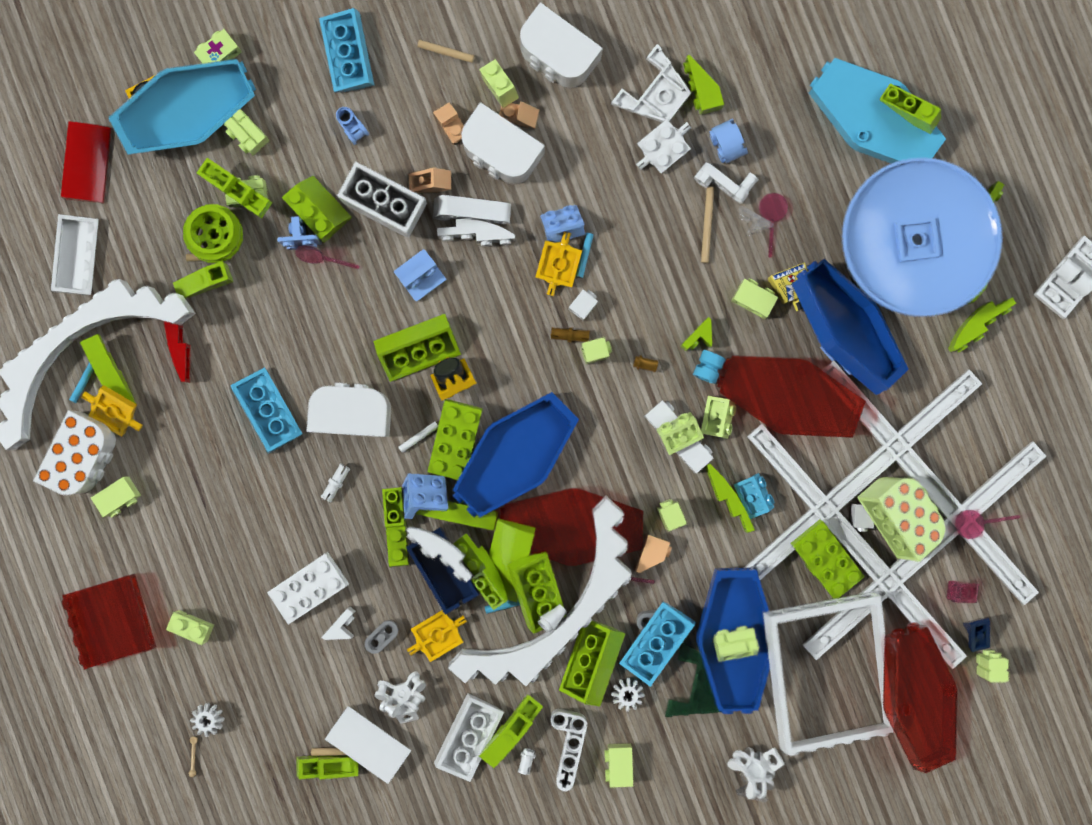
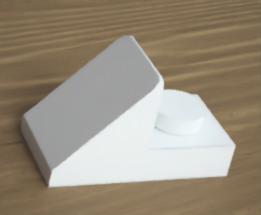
(337, 630)

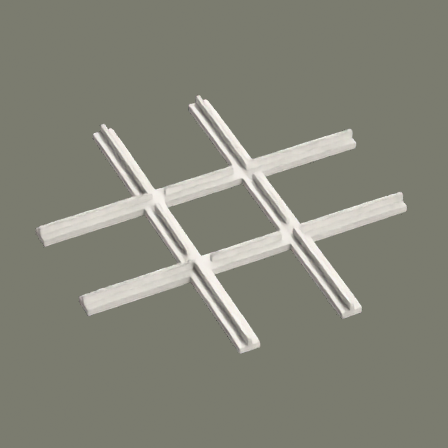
(895, 447)

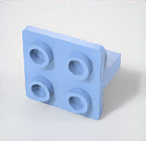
(563, 220)
(299, 238)
(420, 275)

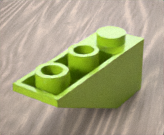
(706, 90)
(912, 108)
(204, 280)

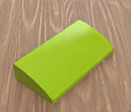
(509, 544)
(535, 588)

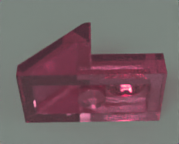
(962, 592)

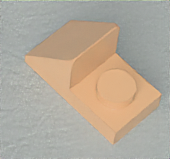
(520, 114)
(450, 122)

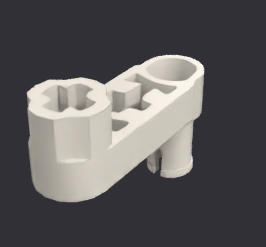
(738, 192)

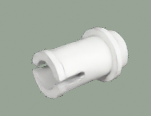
(526, 761)

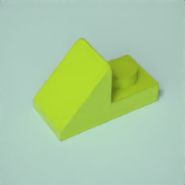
(703, 332)

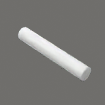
(419, 436)

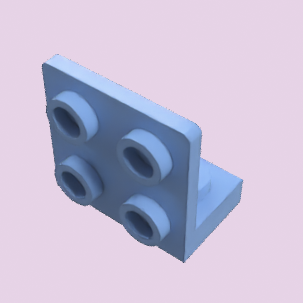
(424, 493)

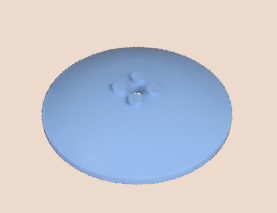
(956, 229)

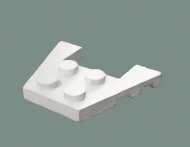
(662, 97)

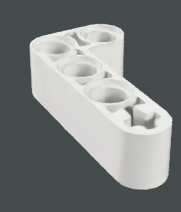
(456, 207)
(568, 750)

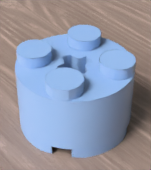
(729, 141)

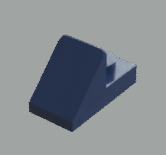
(978, 633)

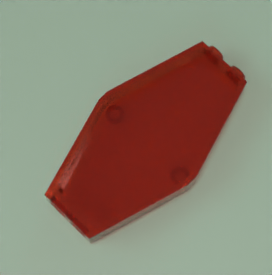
(791, 395)
(567, 524)
(920, 697)

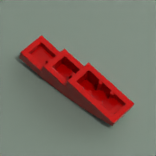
(178, 350)

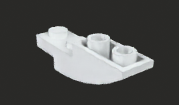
(485, 232)
(434, 545)

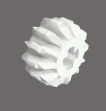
(620, 693)
(203, 725)

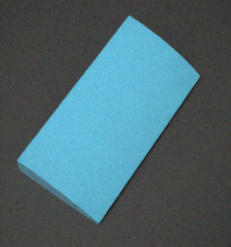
(346, 51)
(266, 410)
(657, 643)

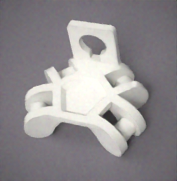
(403, 697)
(756, 769)

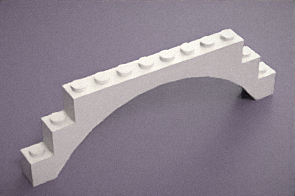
(28, 369)
(531, 657)

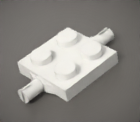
(663, 146)

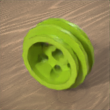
(222, 247)

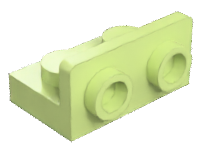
(718, 417)
(680, 433)

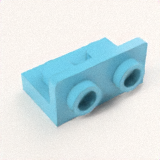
(754, 495)

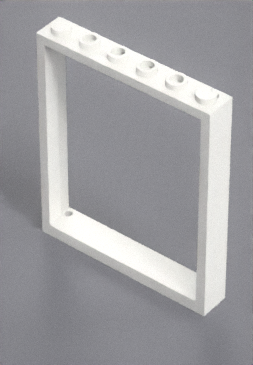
(771, 619)

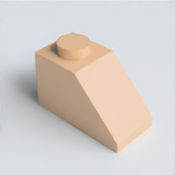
(430, 181)
(652, 553)

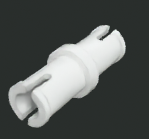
(335, 482)

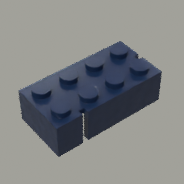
(441, 579)

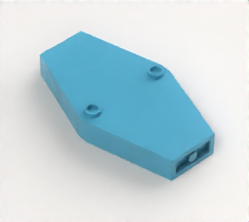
(182, 106)
(853, 106)

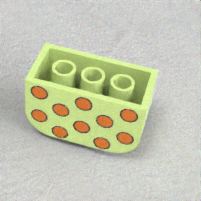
(904, 516)

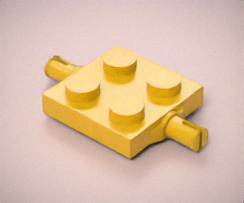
(558, 263)
(112, 410)
(437, 635)

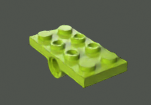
(454, 439)
(827, 559)

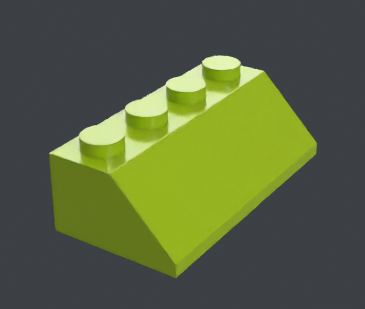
(416, 347)
(592, 663)

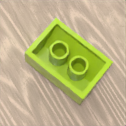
(317, 208)

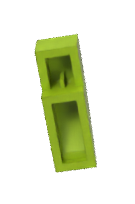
(326, 767)

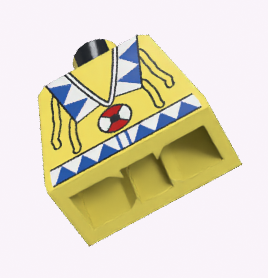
(783, 286)

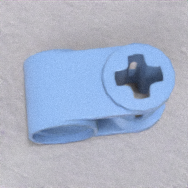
(353, 127)

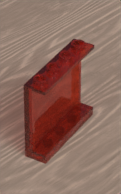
(108, 621)

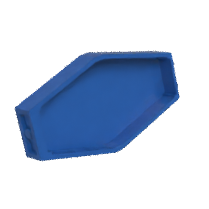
(849, 326)
(515, 455)
(734, 602)

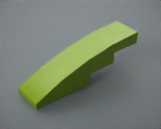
(234, 188)
(105, 366)
(724, 491)
(458, 514)

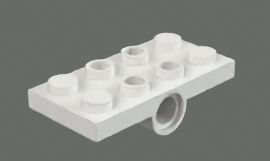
(1069, 280)
(308, 588)

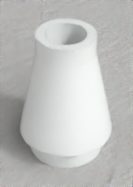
(552, 618)

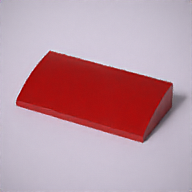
(85, 162)

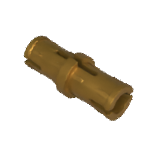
(570, 334)

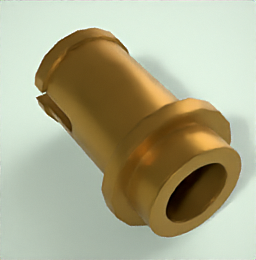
(645, 363)

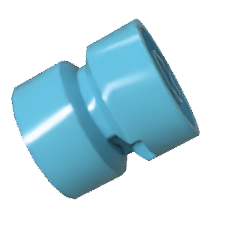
(709, 366)

